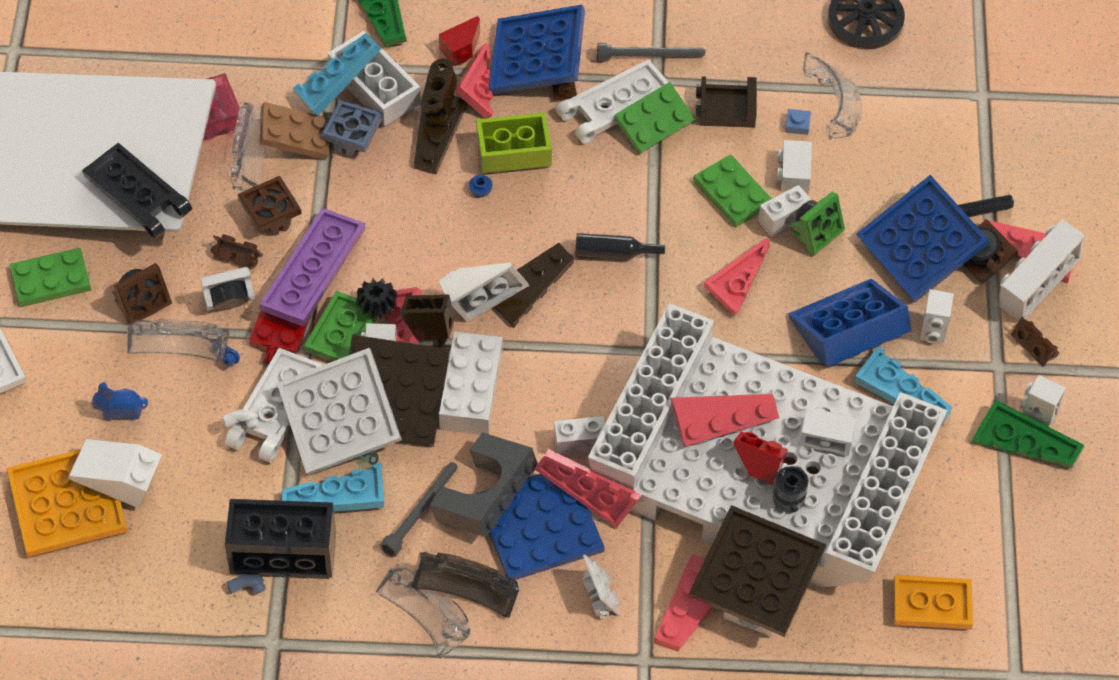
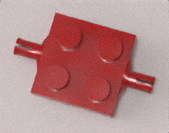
(275, 333)

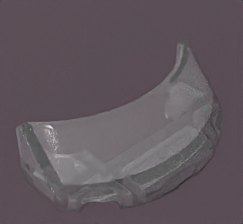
(847, 94)
(247, 150)
(178, 337)
(431, 609)

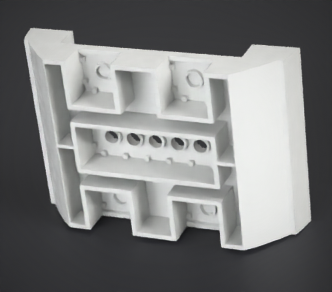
(846, 505)

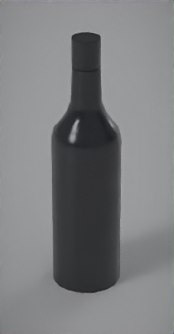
(613, 246)

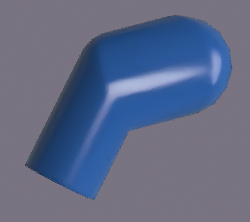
(230, 356)

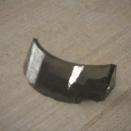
(467, 580)

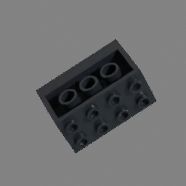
(280, 538)

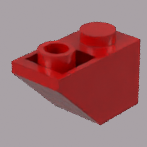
(760, 457)

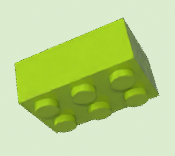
(514, 142)

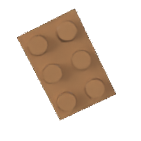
(293, 130)

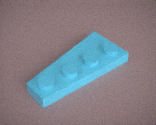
(329, 82)
(888, 379)

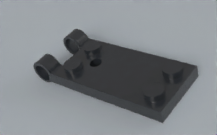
(128, 180)

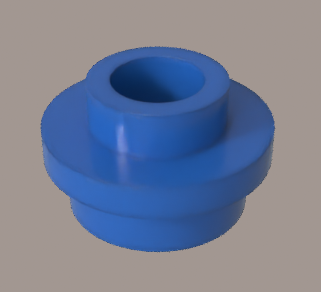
(480, 190)

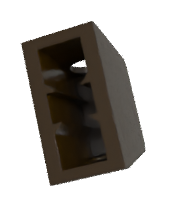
(429, 317)

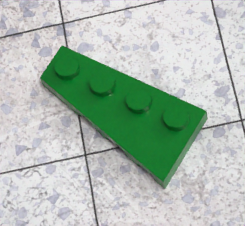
(386, 19)
(1022, 435)

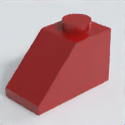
(460, 41)

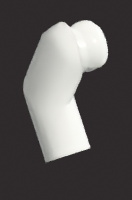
(238, 416)

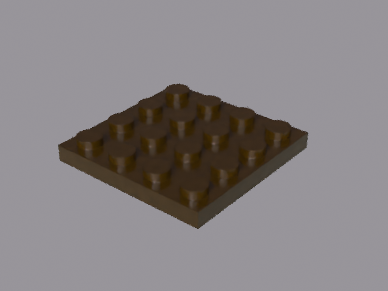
(413, 384)
(757, 570)

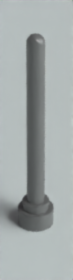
(607, 51)
(393, 544)

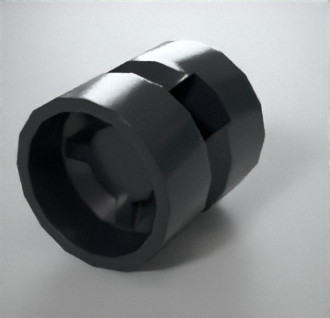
(790, 489)

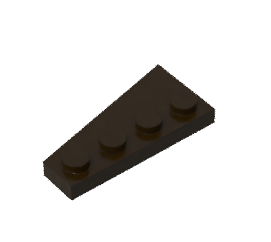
(435, 140)
(540, 275)

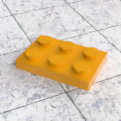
(933, 602)

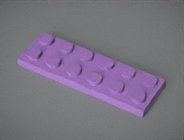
(312, 267)

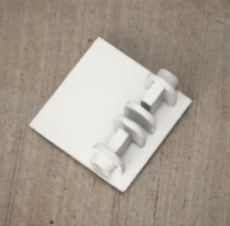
(597, 586)

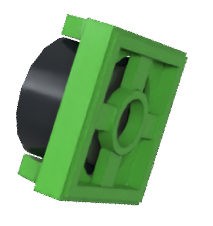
(818, 223)

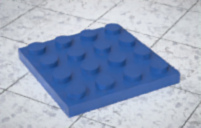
(537, 49)
(923, 238)
(543, 530)

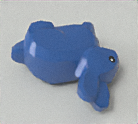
(119, 403)

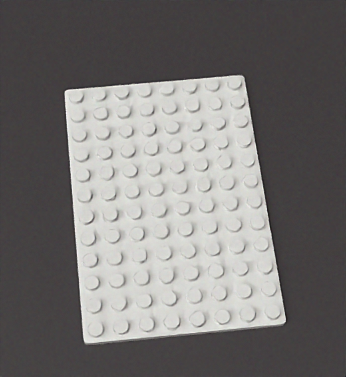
(67, 121)

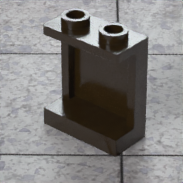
(727, 104)

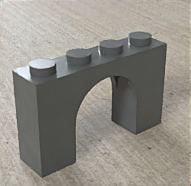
(482, 511)

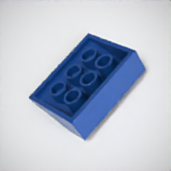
(851, 322)

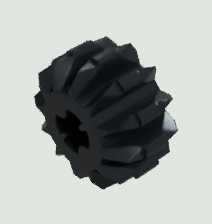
(376, 298)

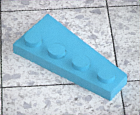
(348, 492)

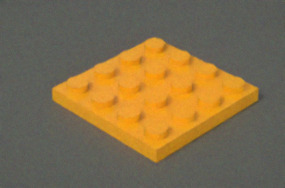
(58, 510)

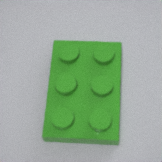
(654, 118)
(732, 190)
(50, 277)
(335, 328)

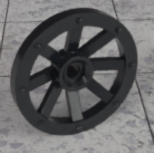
(866, 13)

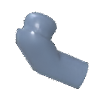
(247, 580)

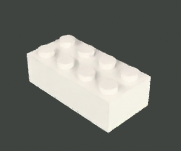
(382, 85)
(1041, 270)
(471, 383)

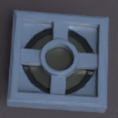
(350, 127)

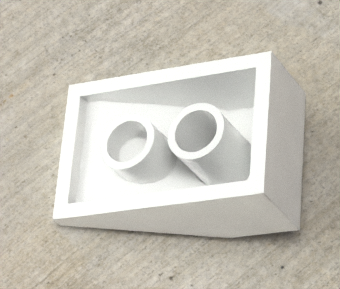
(481, 287)
(116, 469)

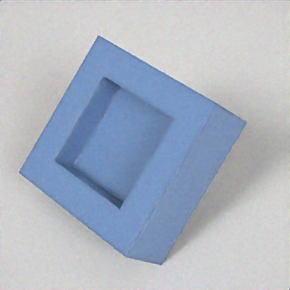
(798, 121)

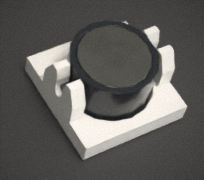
(227, 289)

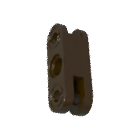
(439, 91)

